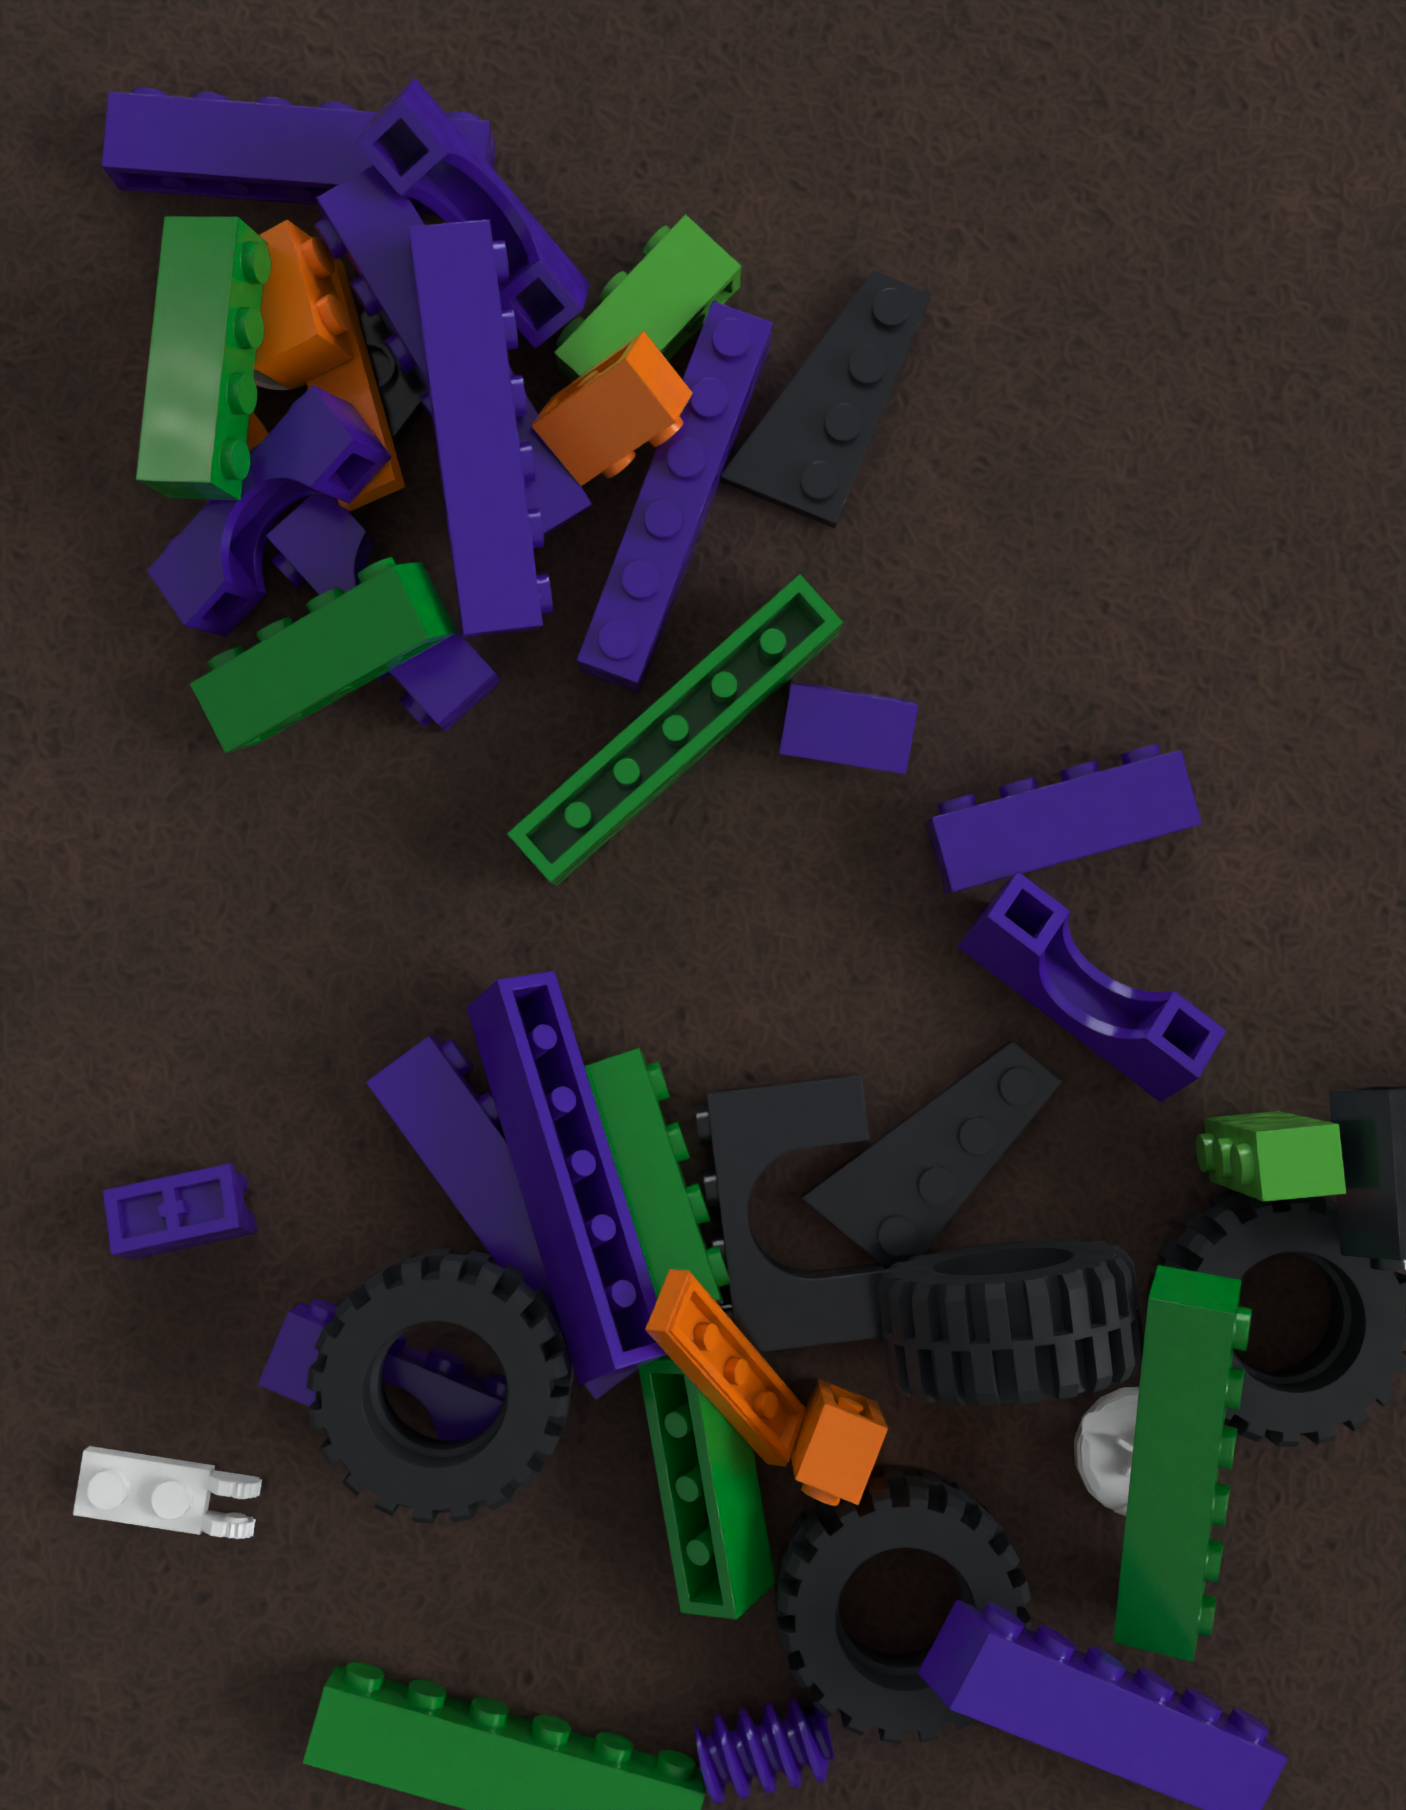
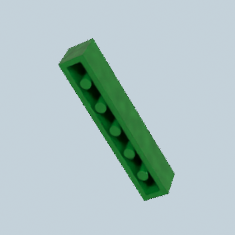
(677, 730)
(1177, 1460)
(482, 1755)

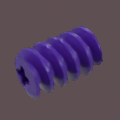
(764, 1750)

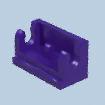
(848, 727)
(177, 1212)

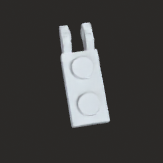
(161, 1493)

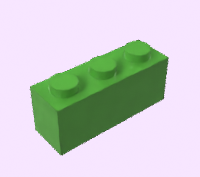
(661, 295)
(1272, 1155)

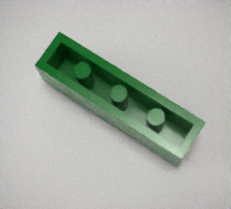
(203, 358)
(322, 655)
(649, 1170)
(706, 1497)

